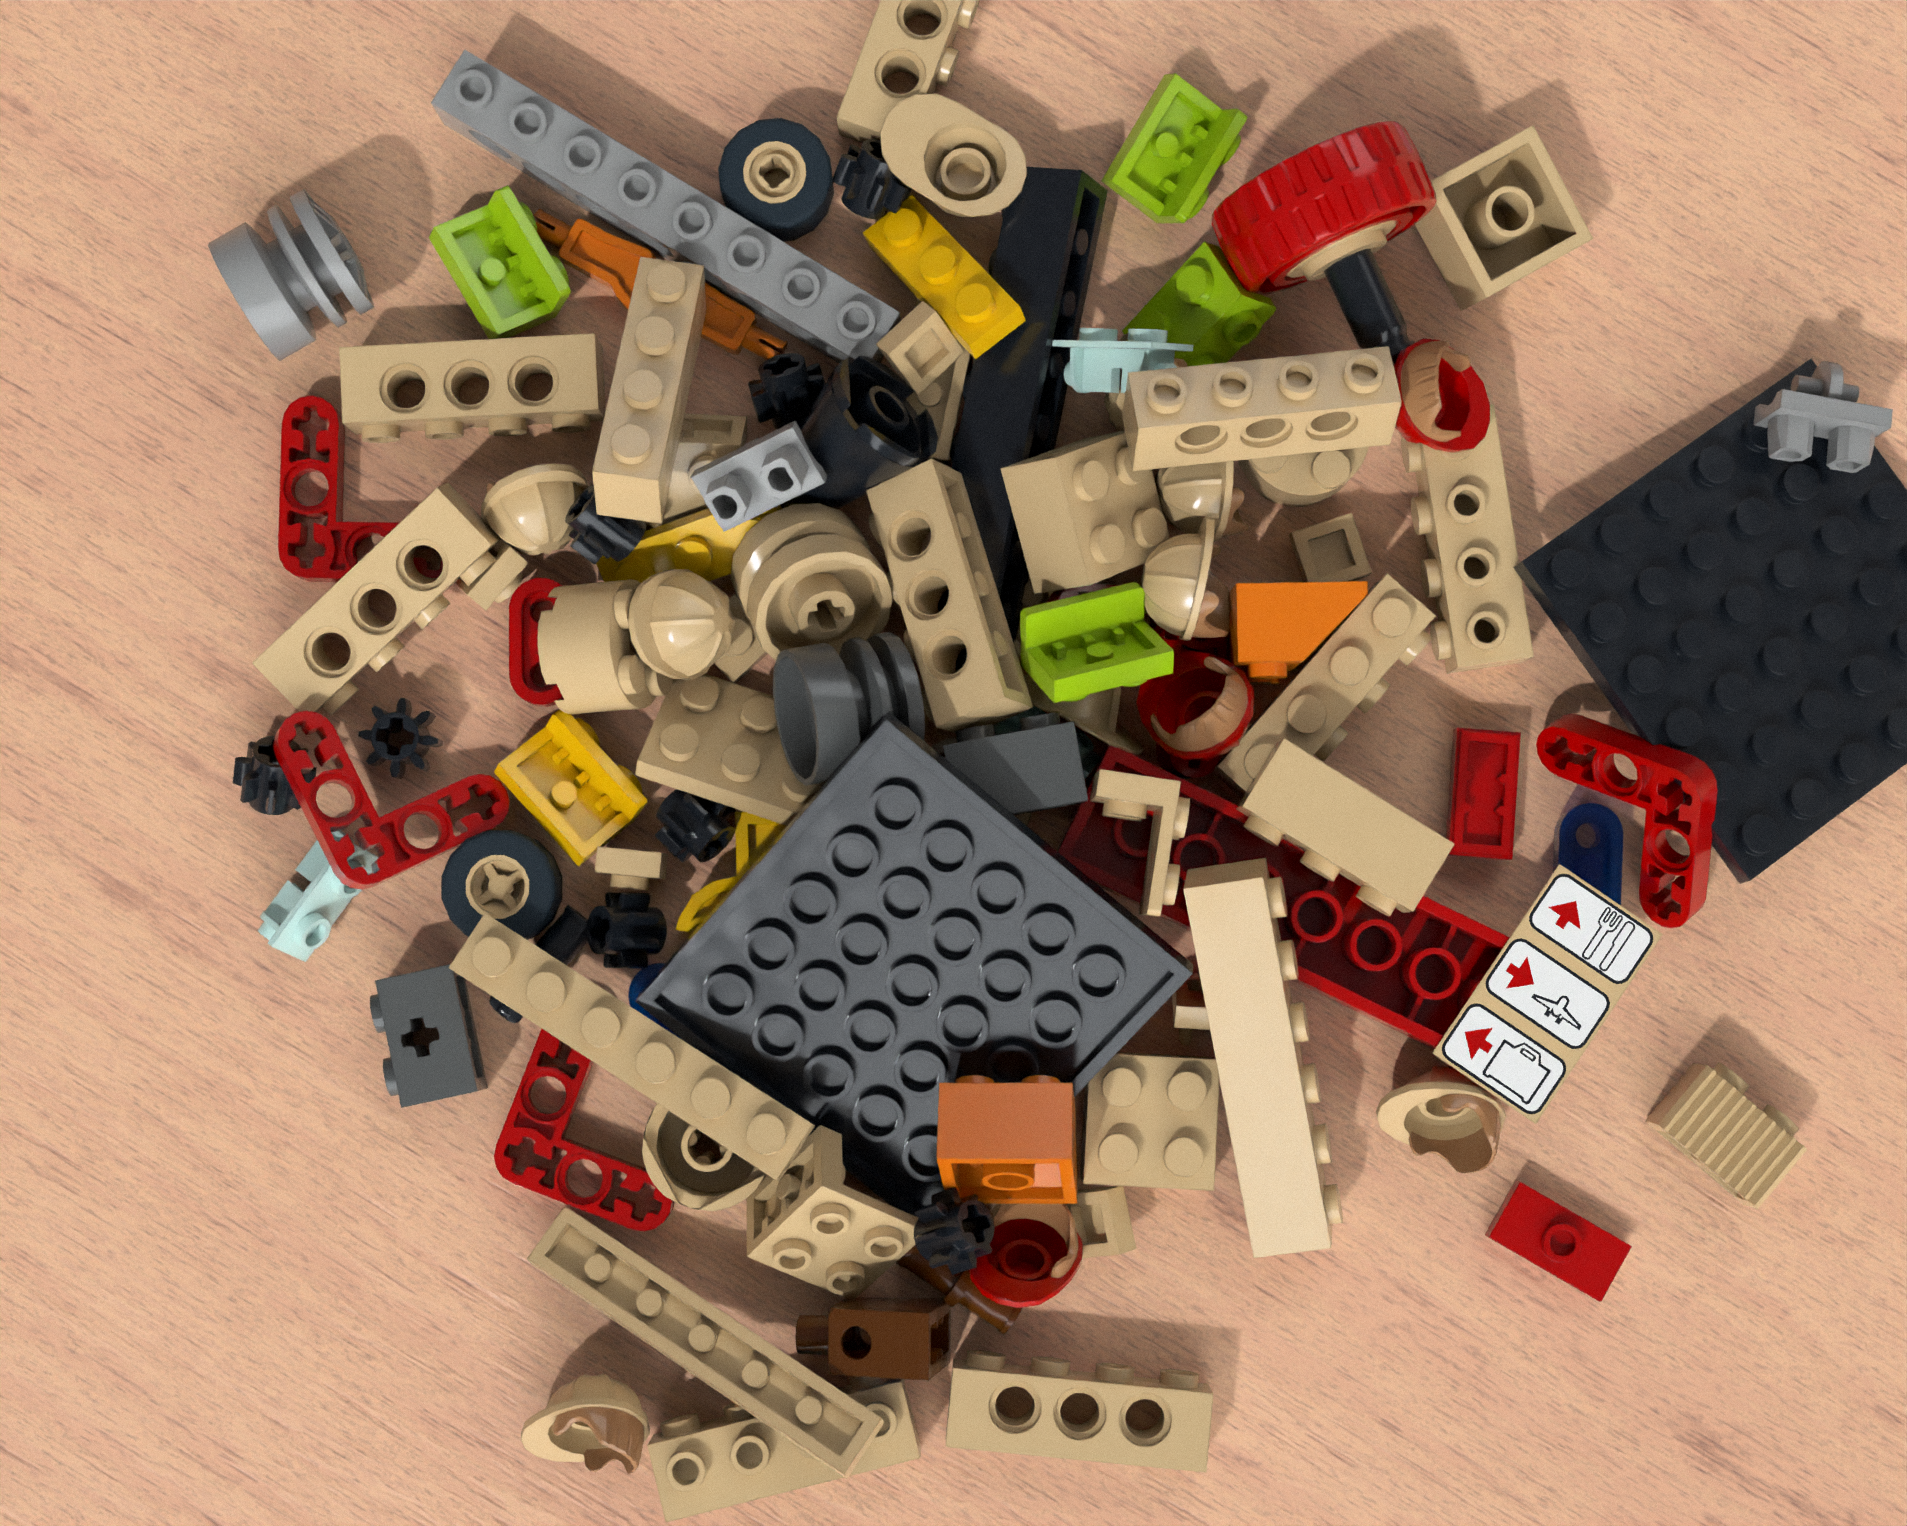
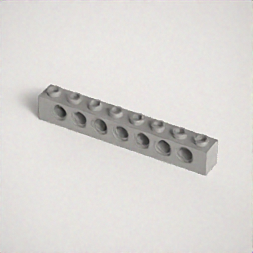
(662, 211)

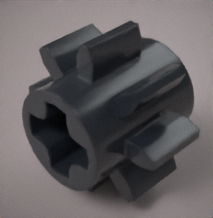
(869, 182)
(785, 389)
(600, 534)
(392, 723)
(264, 780)
(694, 826)
(626, 930)
(953, 1231)

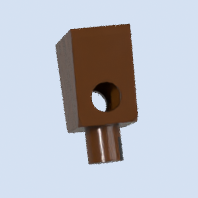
(906, 1337)

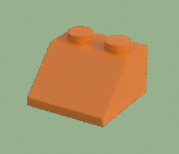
(1283, 623)
(1008, 1140)

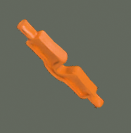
(616, 264)

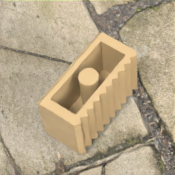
(1727, 1133)

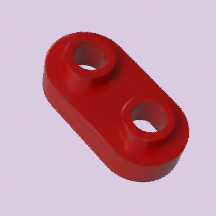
(524, 642)

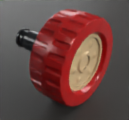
(1326, 219)

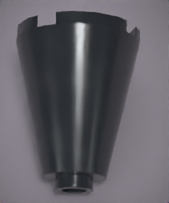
(863, 432)

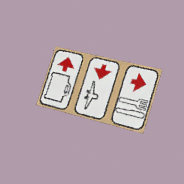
(1547, 993)

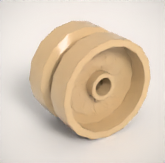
(809, 580)

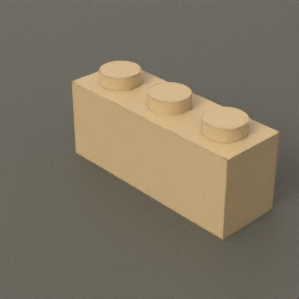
(1343, 829)

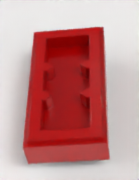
(1483, 793)
(1558, 1240)

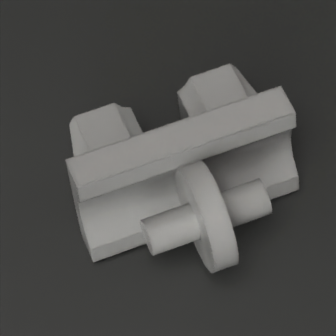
(1827, 410)
(758, 476)

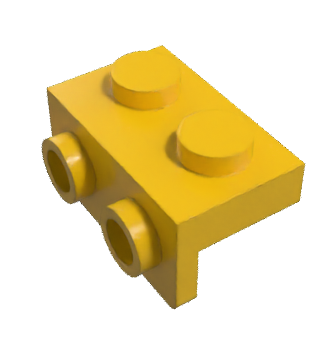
(572, 786)

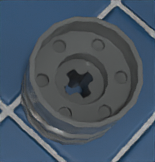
(834, 700)

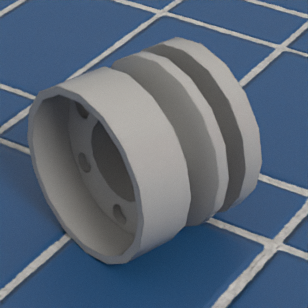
(291, 274)

